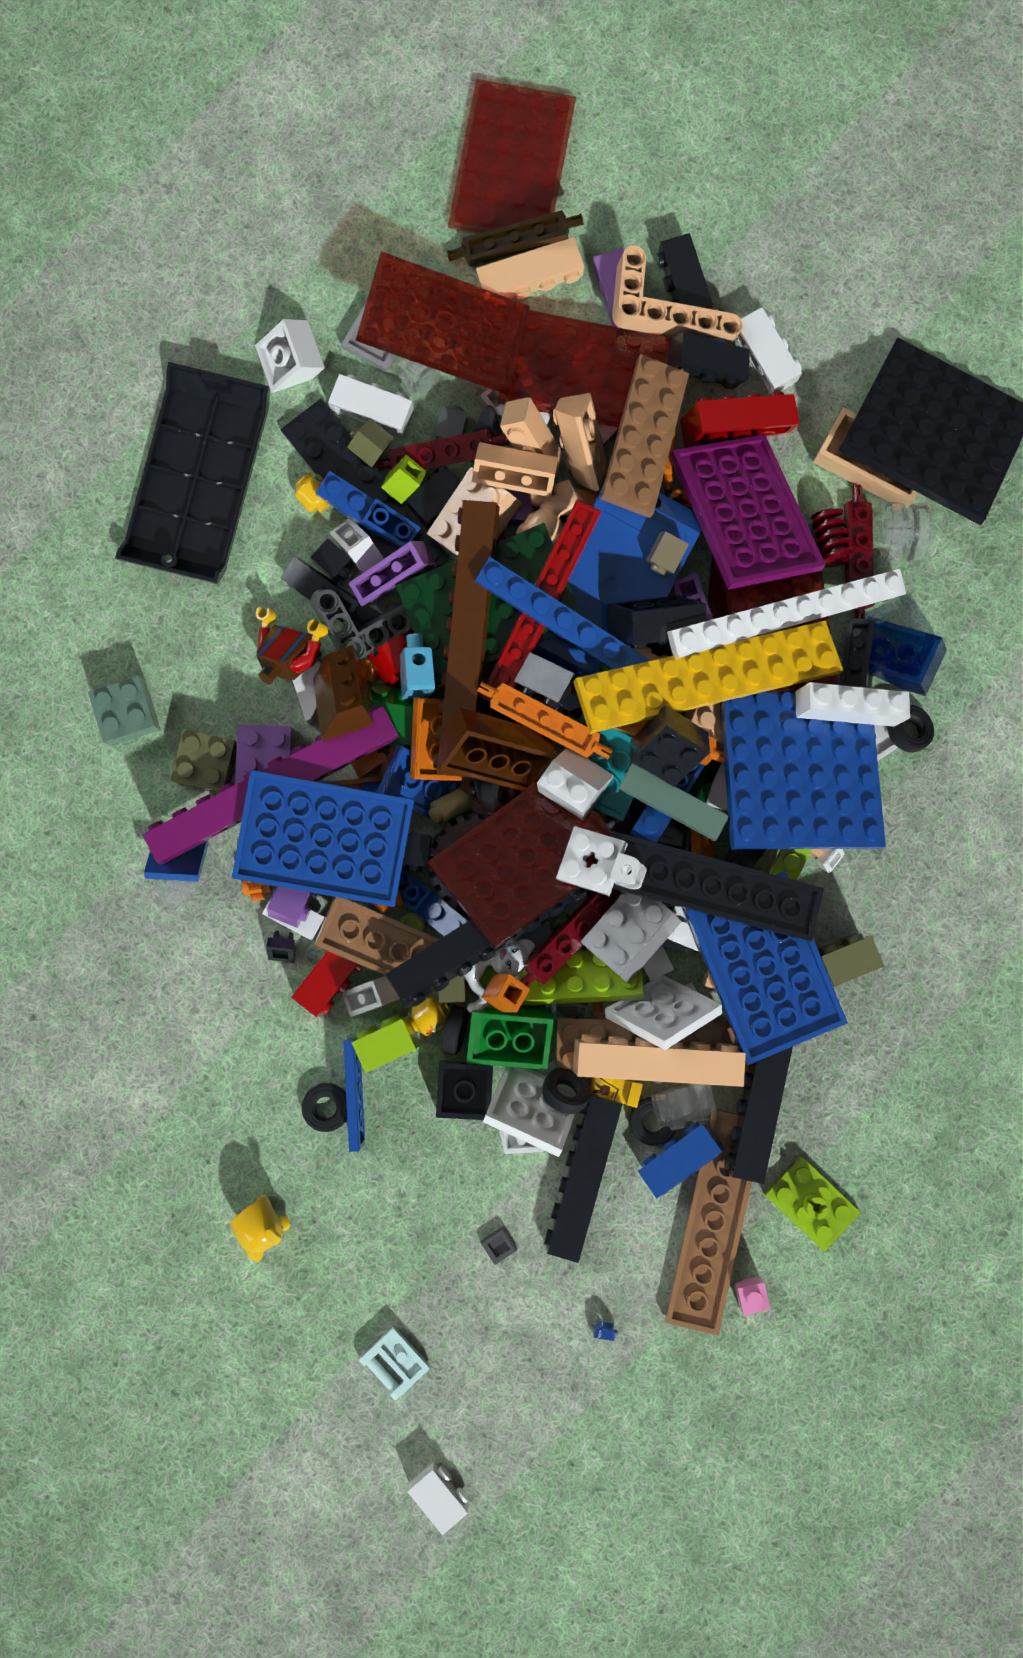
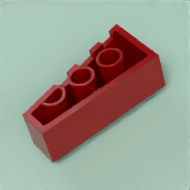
(739, 418)

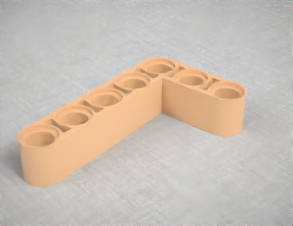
(664, 311)

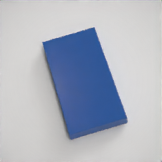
(354, 1097)

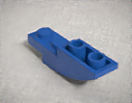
(366, 511)
(653, 822)
(428, 904)

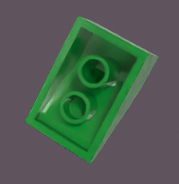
(511, 1038)

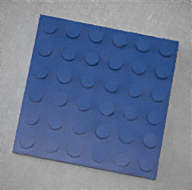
(798, 778)

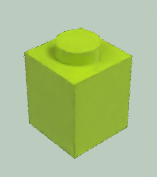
(403, 479)

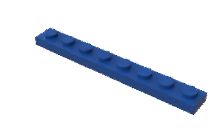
(556, 616)

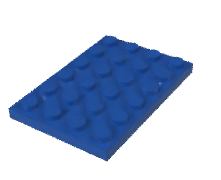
(322, 838)
(767, 984)

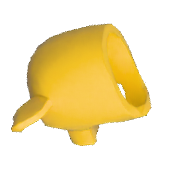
(259, 1228)

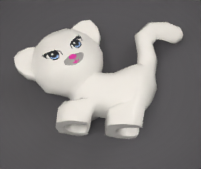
(505, 961)

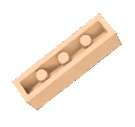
(533, 270)

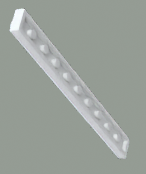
(785, 613)

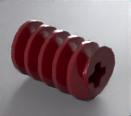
(830, 536)

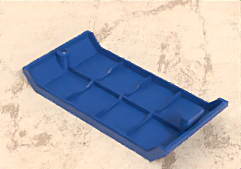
(616, 570)

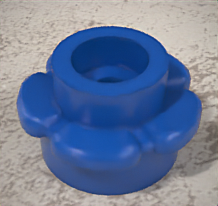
(604, 1331)

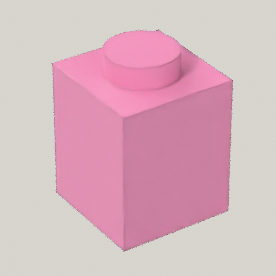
(751, 1295)

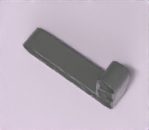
(360, 635)

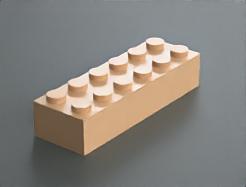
(648, 1062)

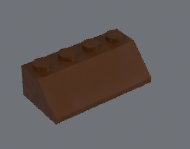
(494, 750)

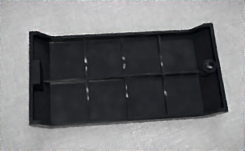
(196, 474)

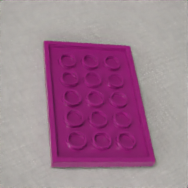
(747, 511)

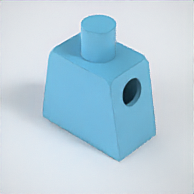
(416, 680)

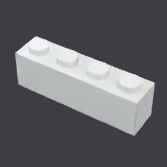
(852, 704)

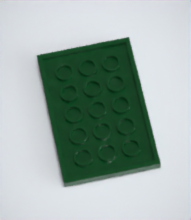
(429, 594)

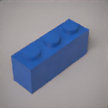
(680, 1159)

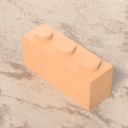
(528, 430)
(514, 469)

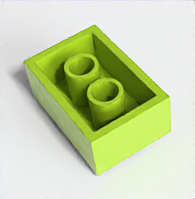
(385, 1044)

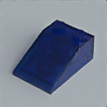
(905, 656)

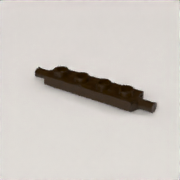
(515, 238)

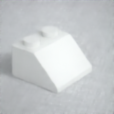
(289, 354)
(574, 782)

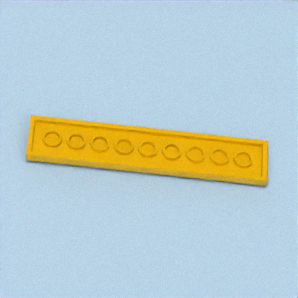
(707, 676)

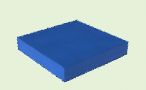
(181, 868)

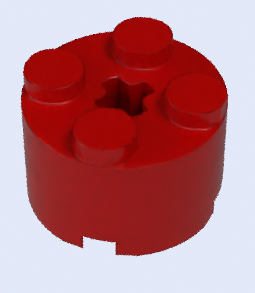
(388, 660)

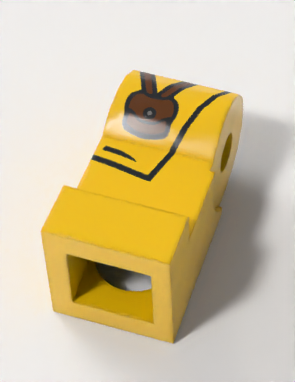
(618, 1090)

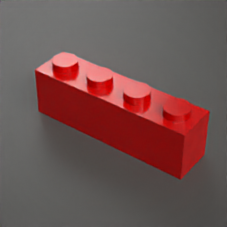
(324, 982)

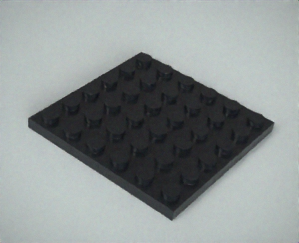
(937, 431)

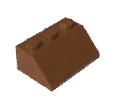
(342, 694)

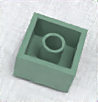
(124, 711)

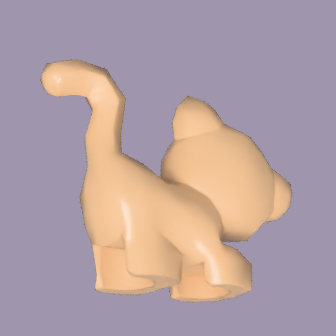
(551, 509)

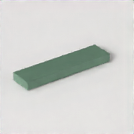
(673, 802)

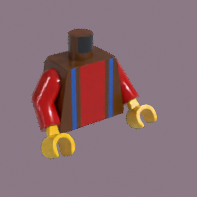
(284, 650)

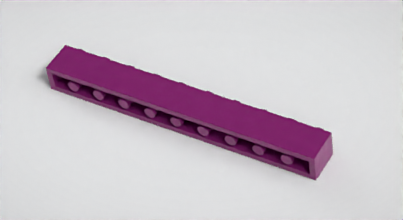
(226, 809)

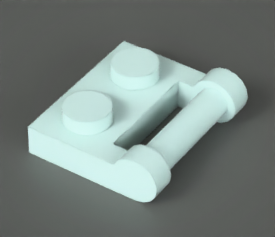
(400, 1356)

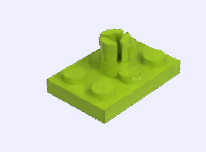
(812, 1203)

